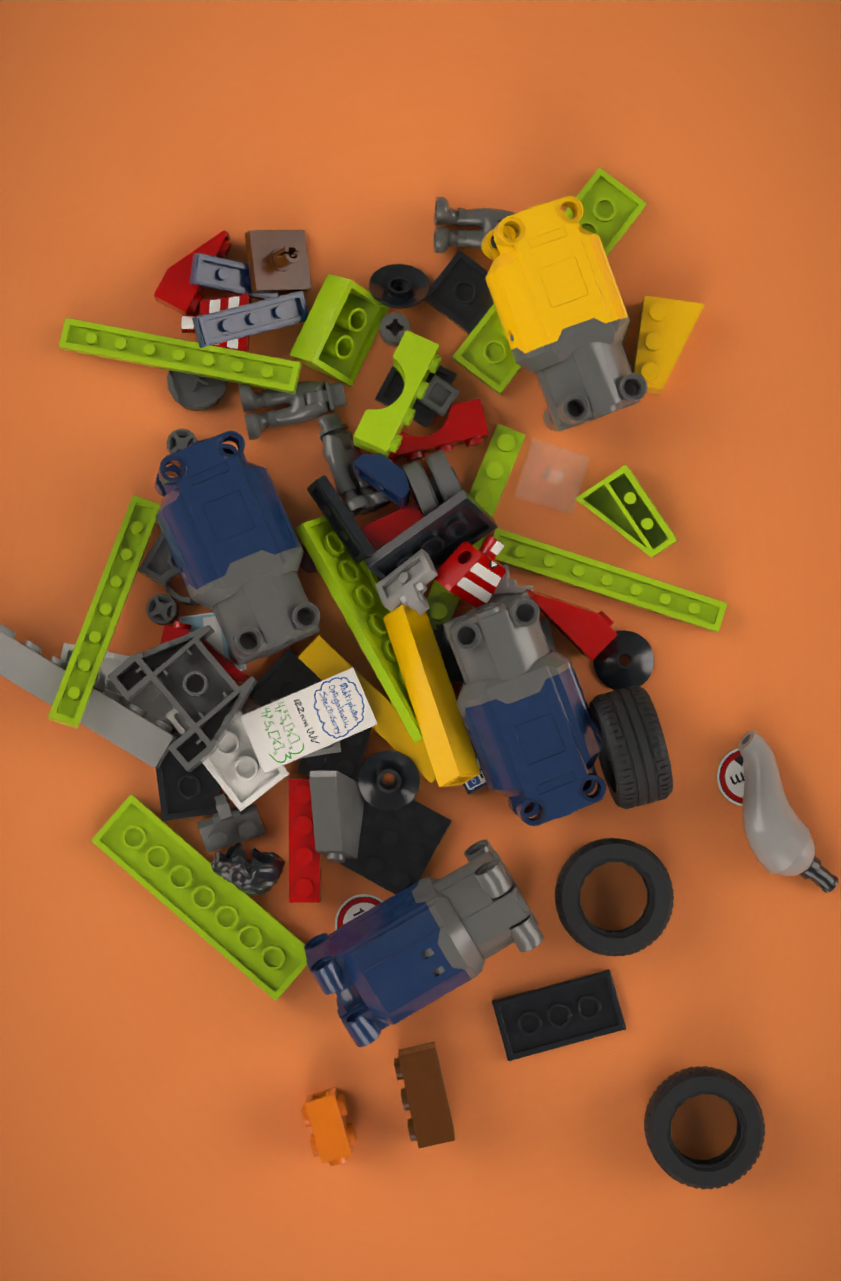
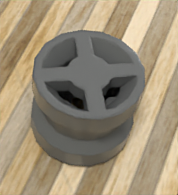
(394, 334)
(179, 440)
(159, 605)

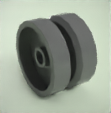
(432, 488)

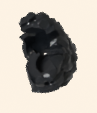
(249, 876)

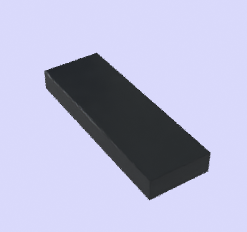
(340, 519)

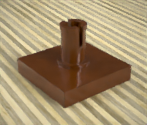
(278, 261)

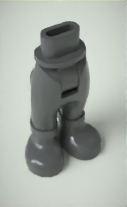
(480, 217)
(308, 403)
(341, 455)

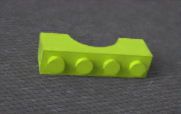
(381, 428)

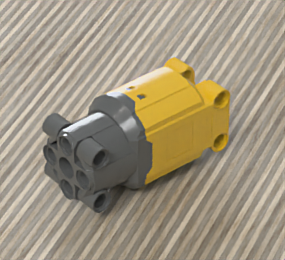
(562, 312)

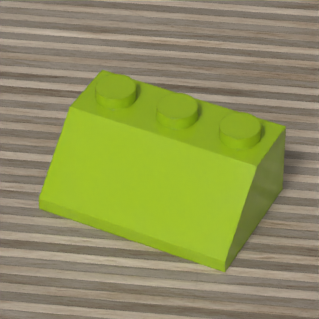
(339, 329)

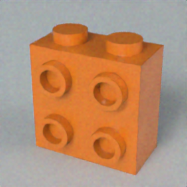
(331, 1134)

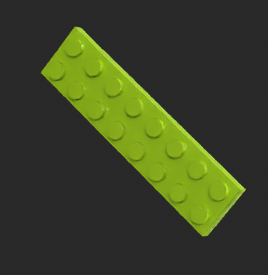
(608, 213)
(359, 601)
(201, 898)

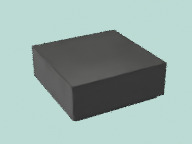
(439, 396)

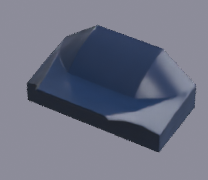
(384, 477)

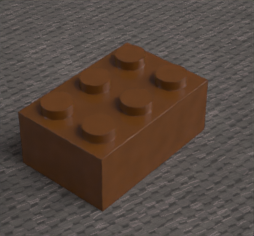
(424, 1095)

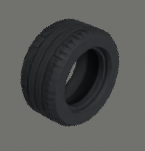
(633, 747)
(656, 912)
(733, 1161)

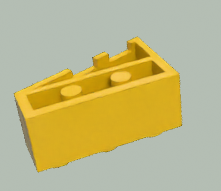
(661, 338)

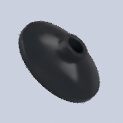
(399, 286)
(619, 676)
(391, 794)

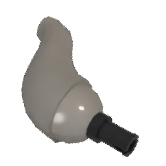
(770, 823)

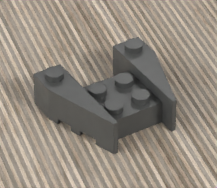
(193, 685)

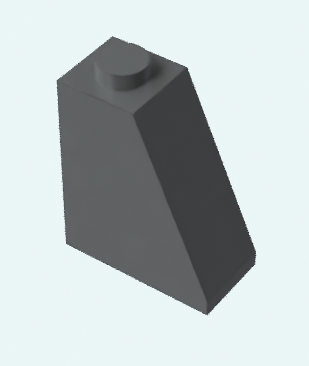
(336, 814)

